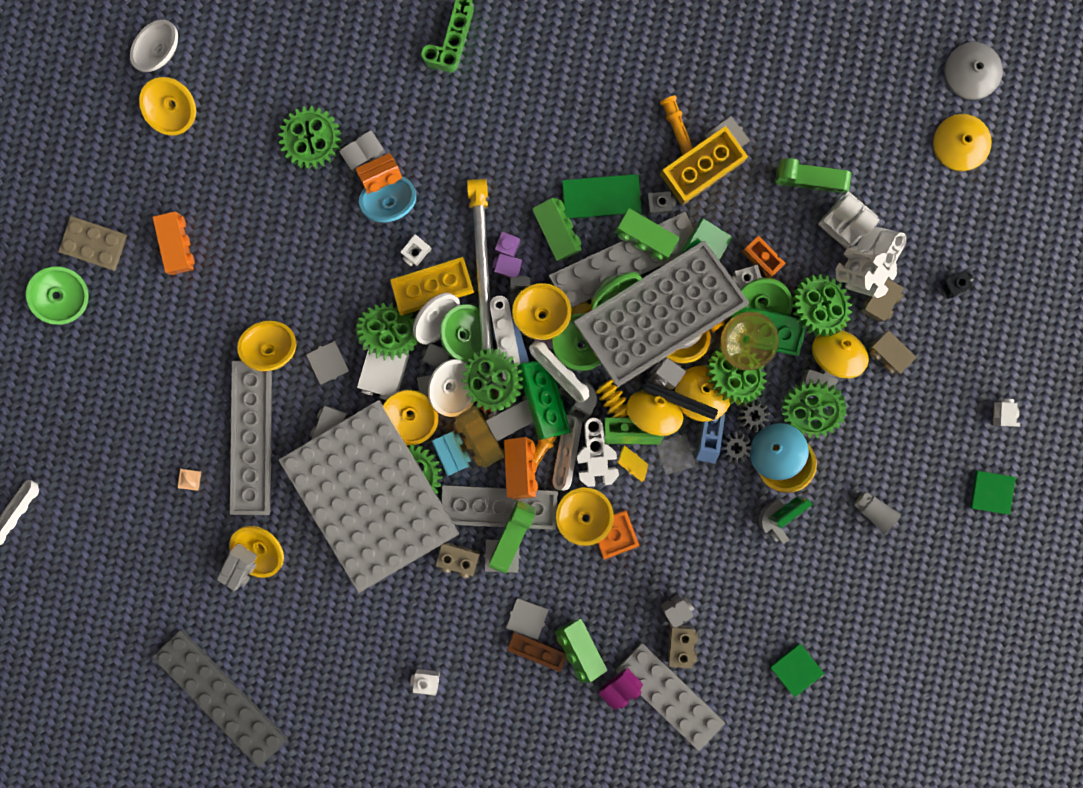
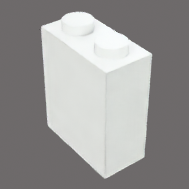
(382, 375)

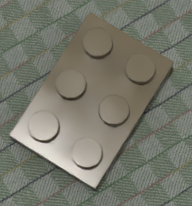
(92, 243)

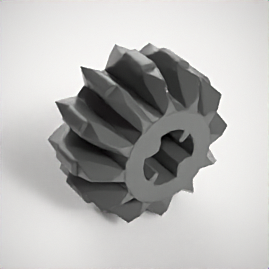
(759, 412)
(731, 453)

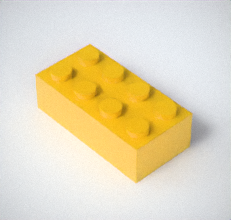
(703, 165)

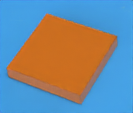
(620, 538)

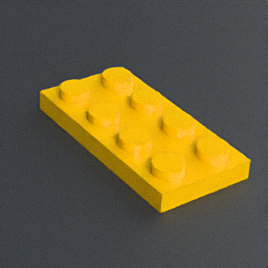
(417, 288)

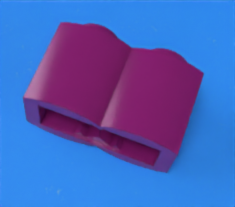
(621, 689)

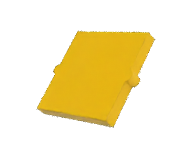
(633, 463)

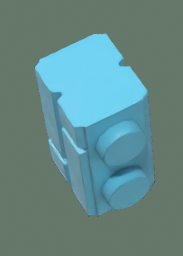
(451, 453)

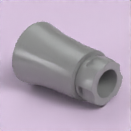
(877, 512)

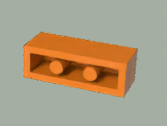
(173, 243)
(520, 468)

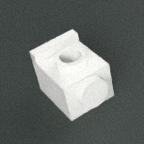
(415, 244)
(738, 276)
(1006, 413)

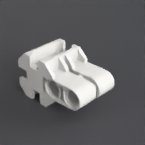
(848, 220)
(872, 262)
(596, 460)

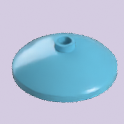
(388, 202)
(781, 463)

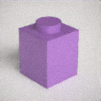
(507, 244)
(507, 266)

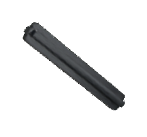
(681, 400)

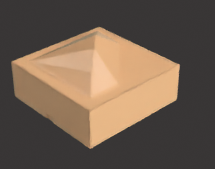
(189, 479)

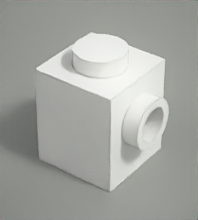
(425, 682)

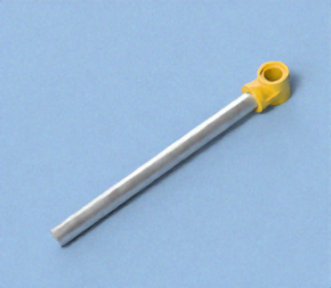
(478, 193)

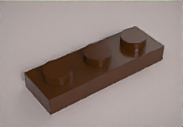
(537, 651)

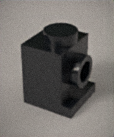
(951, 286)

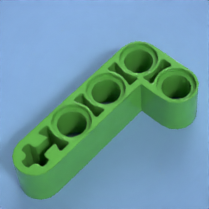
(453, 33)
(793, 174)
(512, 535)

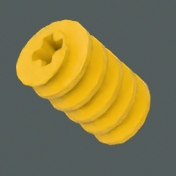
(613, 399)

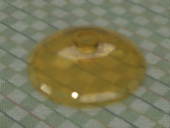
(761, 343)

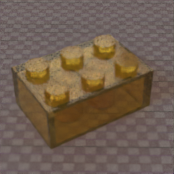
(479, 437)

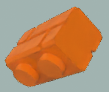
(378, 173)
(762, 255)

